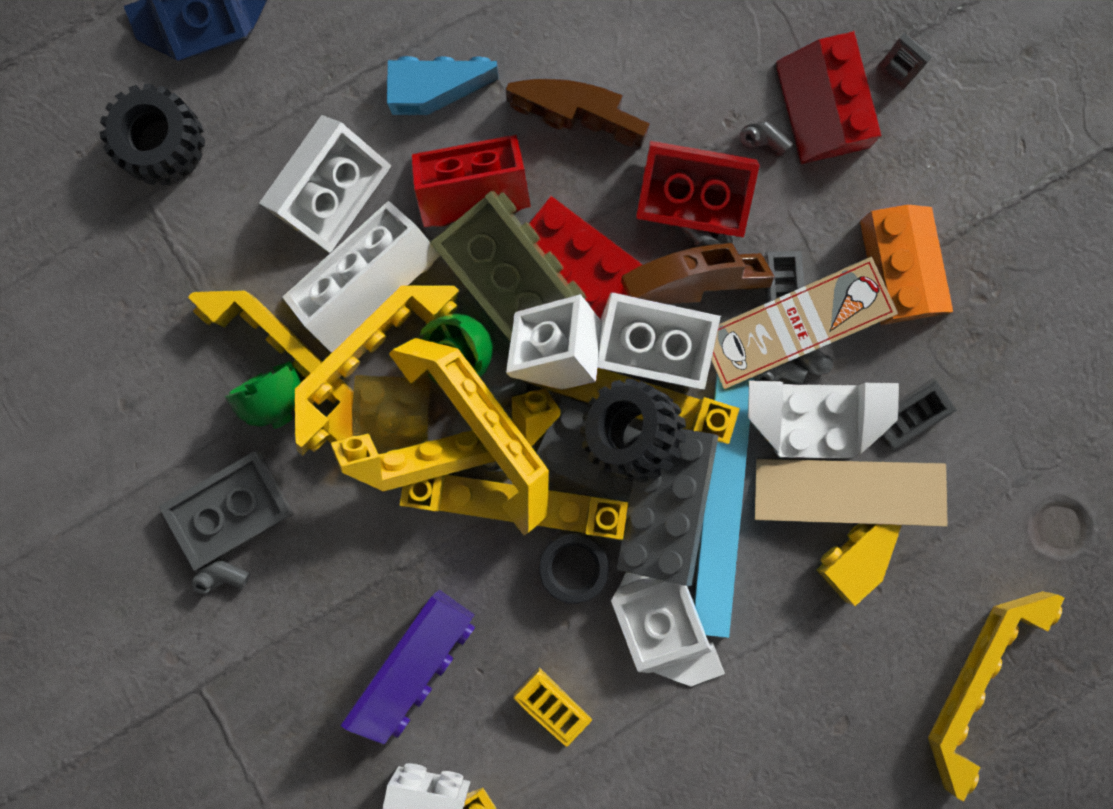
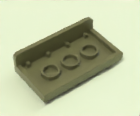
(502, 261)

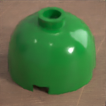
(466, 335)
(266, 397)

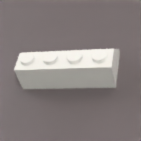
(360, 275)

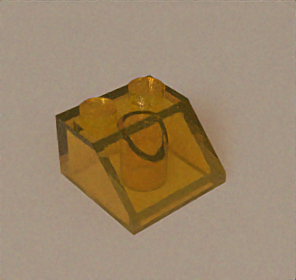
(392, 411)

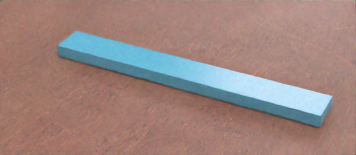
(722, 519)

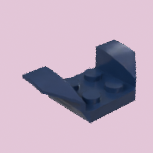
(192, 26)

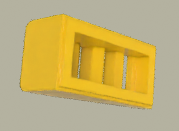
(540, 678)

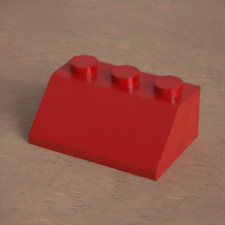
(828, 98)
(460, 176)
(697, 189)

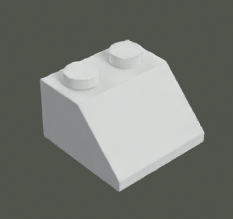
(555, 344)

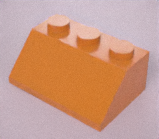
(909, 260)

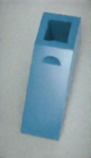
(427, 86)

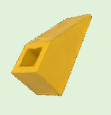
(860, 562)

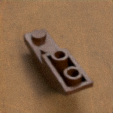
(566, 100)
(690, 272)

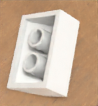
(325, 183)
(657, 340)

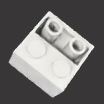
(417, 789)

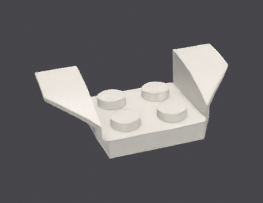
(822, 418)
(664, 630)

